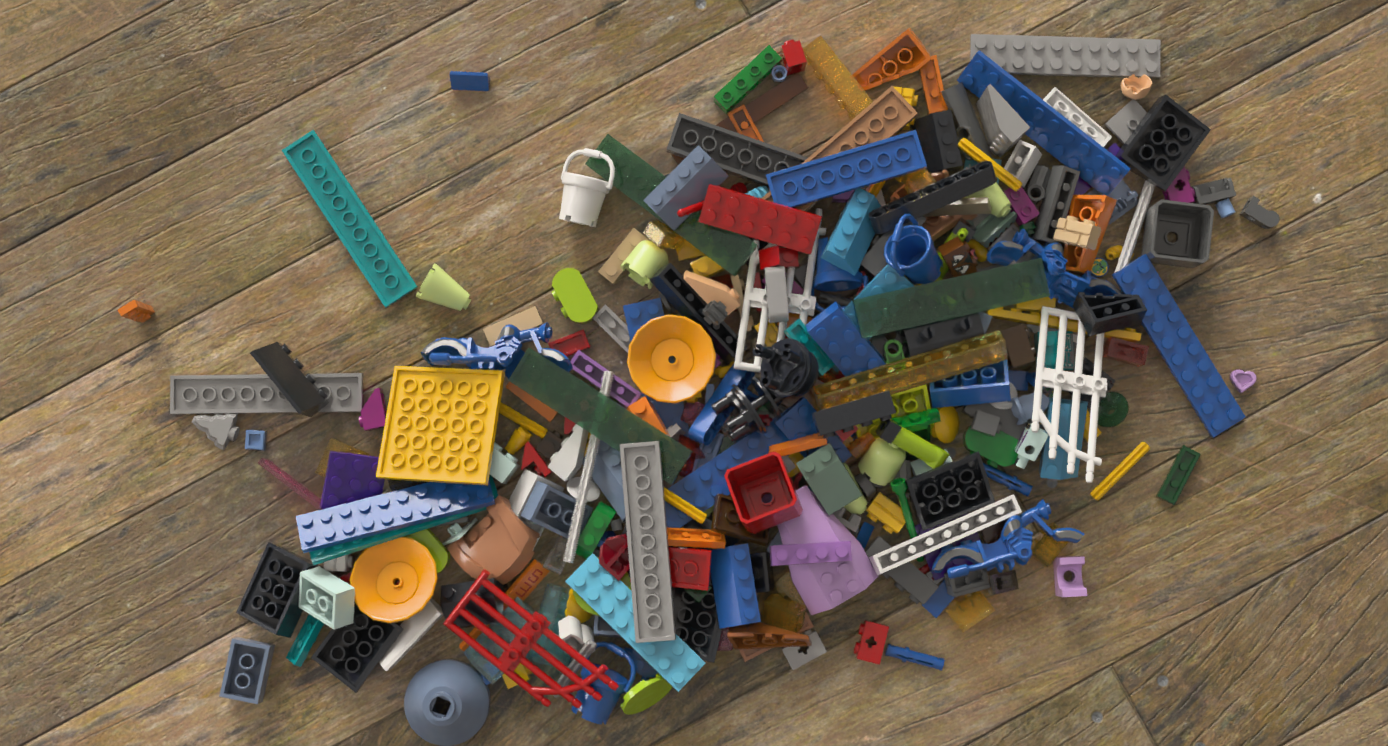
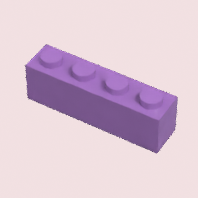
(594, 373)
(810, 553)

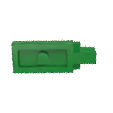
(919, 420)

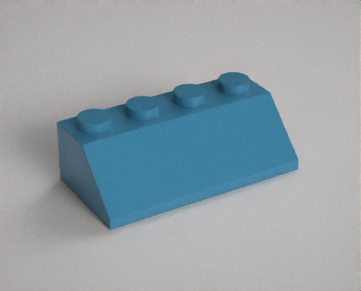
(852, 232)
(1057, 467)

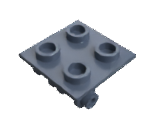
(1125, 199)

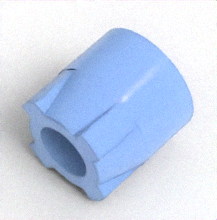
(779, 68)
(1225, 208)

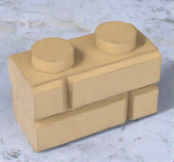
(1077, 233)

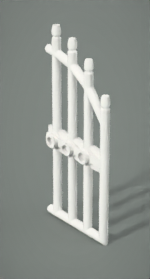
(757, 298)
(1068, 381)

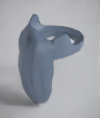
(1023, 407)

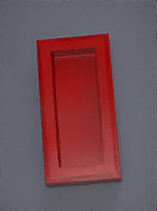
(571, 344)

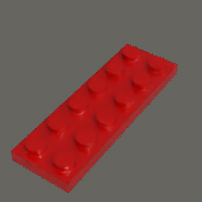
(760, 219)

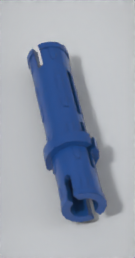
(1024, 487)
(914, 656)

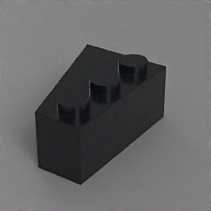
(1108, 313)

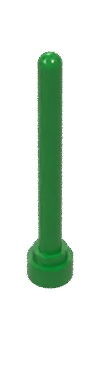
(899, 487)

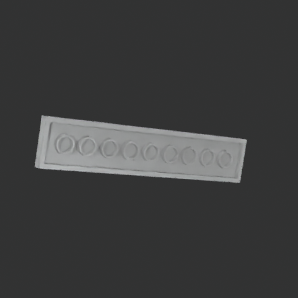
(1070, 55)
(257, 394)
(647, 542)

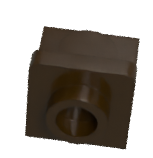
(550, 444)

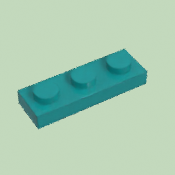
(798, 332)
(304, 640)

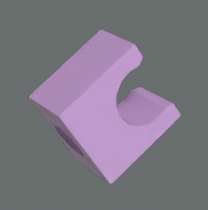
(1073, 587)

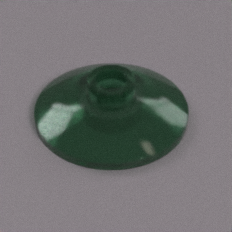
(1116, 402)

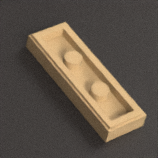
(525, 320)

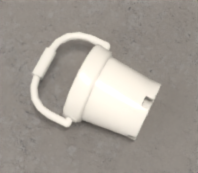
(584, 194)

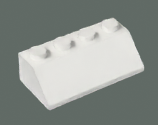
(1079, 118)
(522, 493)
(412, 632)

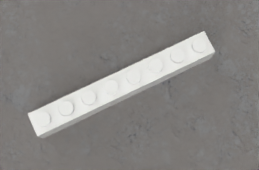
(945, 534)

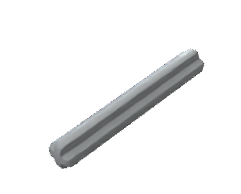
(586, 650)

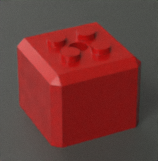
(755, 479)

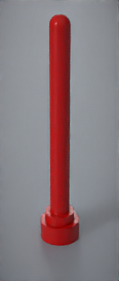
(739, 187)

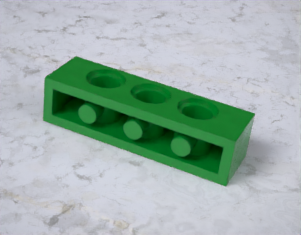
(747, 79)

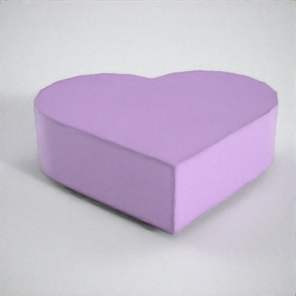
(1242, 380)

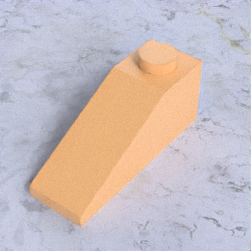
(713, 290)

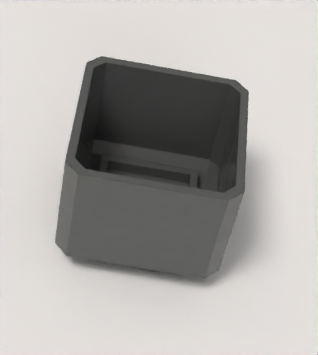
(1189, 223)

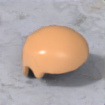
(1135, 87)

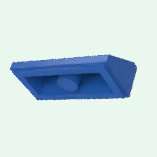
(469, 81)

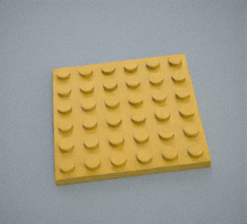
(440, 425)

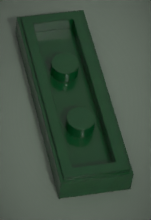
(1178, 475)

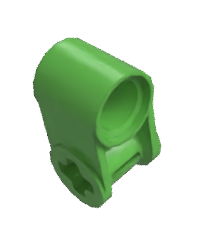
(893, 357)

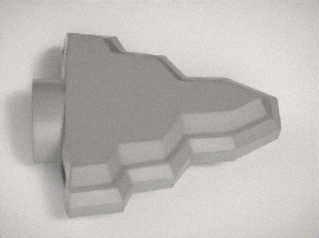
(218, 428)

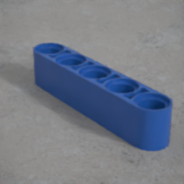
(708, 422)

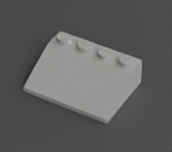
(1000, 122)

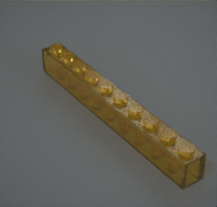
(851, 97)
(914, 370)

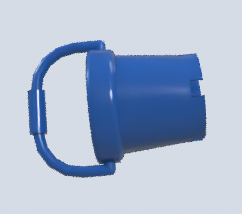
(913, 252)
(833, 278)
(600, 711)

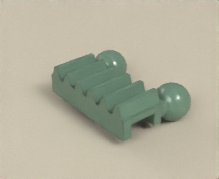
(992, 227)

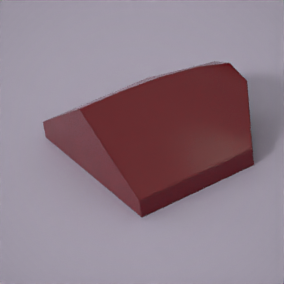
(615, 556)

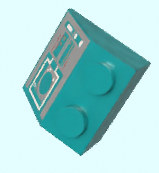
(1051, 350)

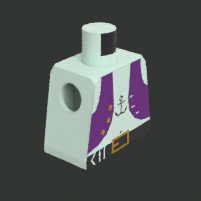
(1027, 438)

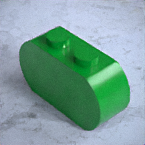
(996, 449)
(595, 529)

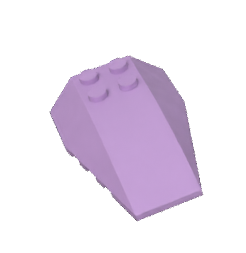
(825, 584)

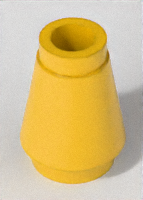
(518, 439)

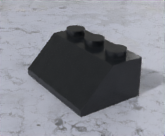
(939, 141)
(453, 593)

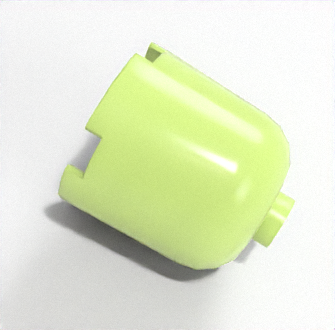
(645, 262)
(882, 461)

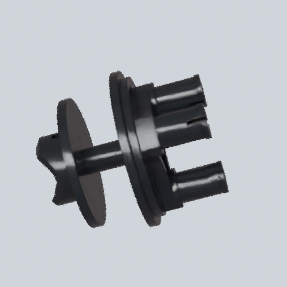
(787, 368)
(748, 419)

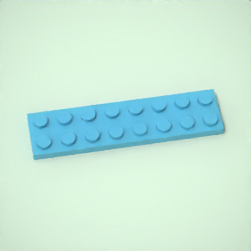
(614, 604)

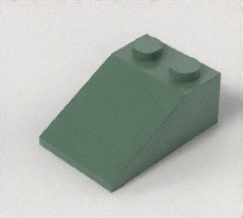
(829, 479)

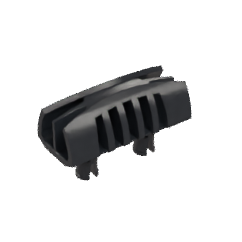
(941, 333)

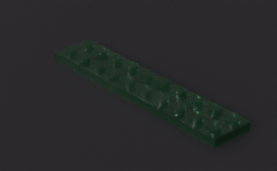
(639, 179)
(951, 298)
(594, 410)

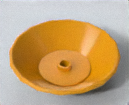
(651, 352)
(378, 570)

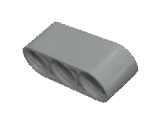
(776, 294)

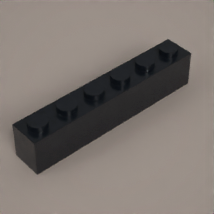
(690, 304)

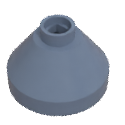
(456, 683)

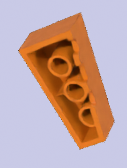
(1093, 208)

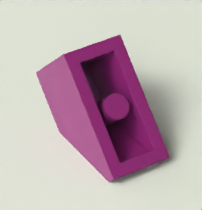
(374, 411)

